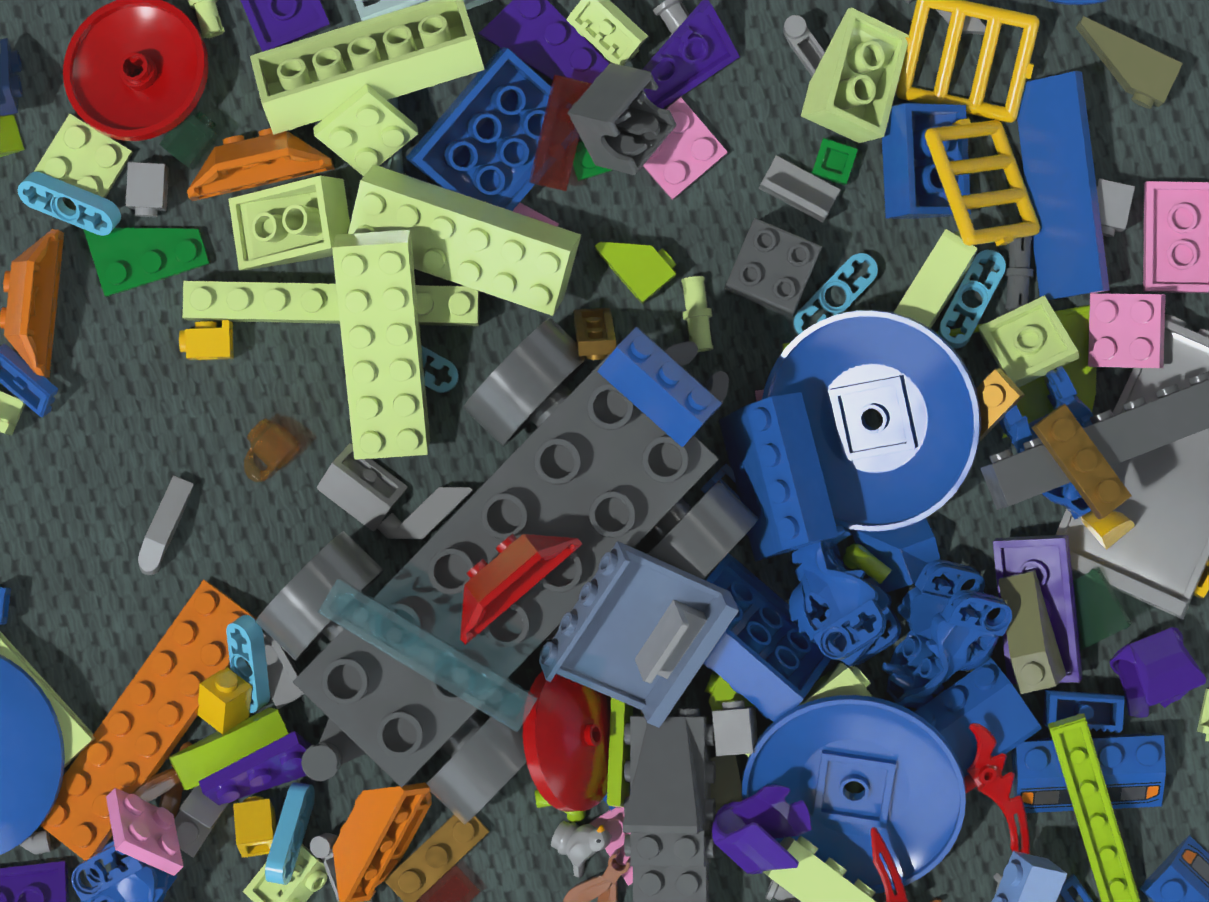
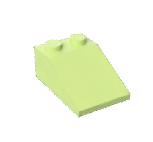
(857, 78)
(289, 222)

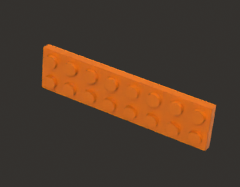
(144, 721)

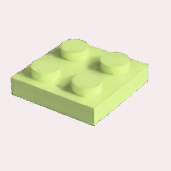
(365, 130)
(84, 157)
(1029, 341)

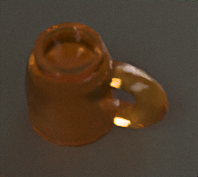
(273, 446)

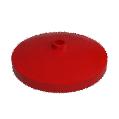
(110, 52)
(568, 743)

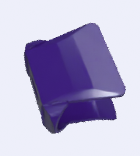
(1156, 671)
(757, 825)

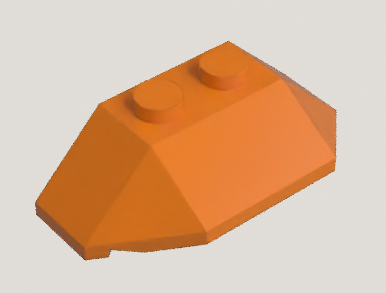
(255, 163)
(33, 301)
(377, 837)

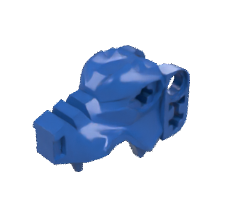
(1021, 431)
(849, 598)
(946, 632)
(124, 883)

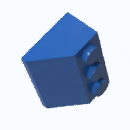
(909, 171)
(659, 386)
(984, 699)

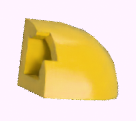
(1108, 529)

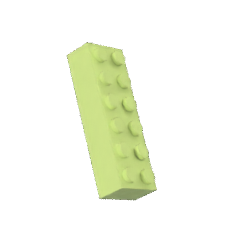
(388, 52)
(469, 239)
(381, 344)

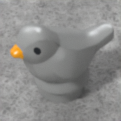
(579, 843)

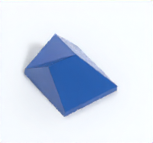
(902, 550)

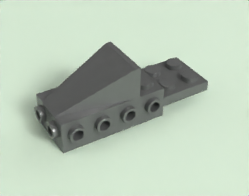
(670, 806)

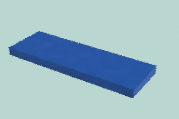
(1062, 187)

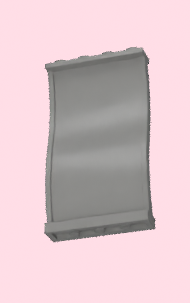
(1169, 498)

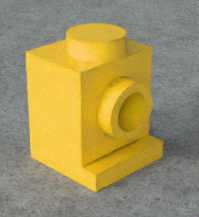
(207, 341)

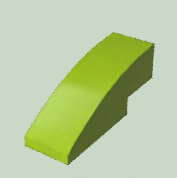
(222, 750)

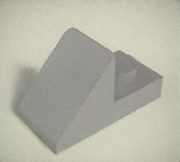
(196, 820)

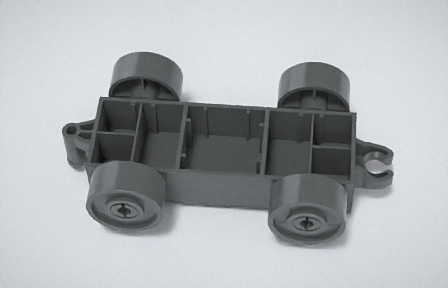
(583, 474)

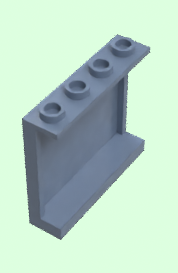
(616, 618)

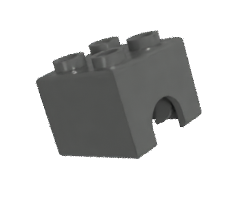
(619, 120)
(773, 267)

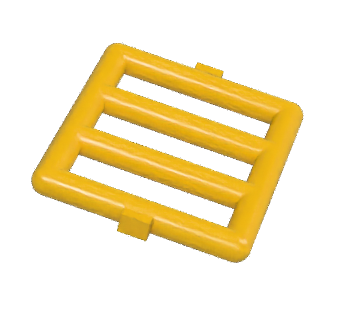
(995, 18)
(1004, 160)

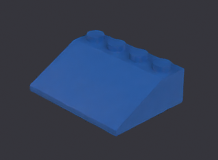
(488, 134)
(778, 475)
(762, 648)

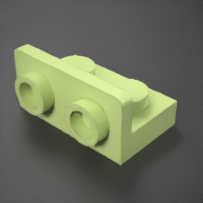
(607, 29)
(307, 878)

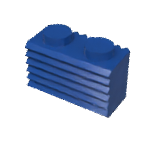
(1101, 711)

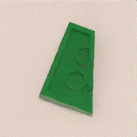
(144, 256)

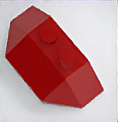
(508, 577)

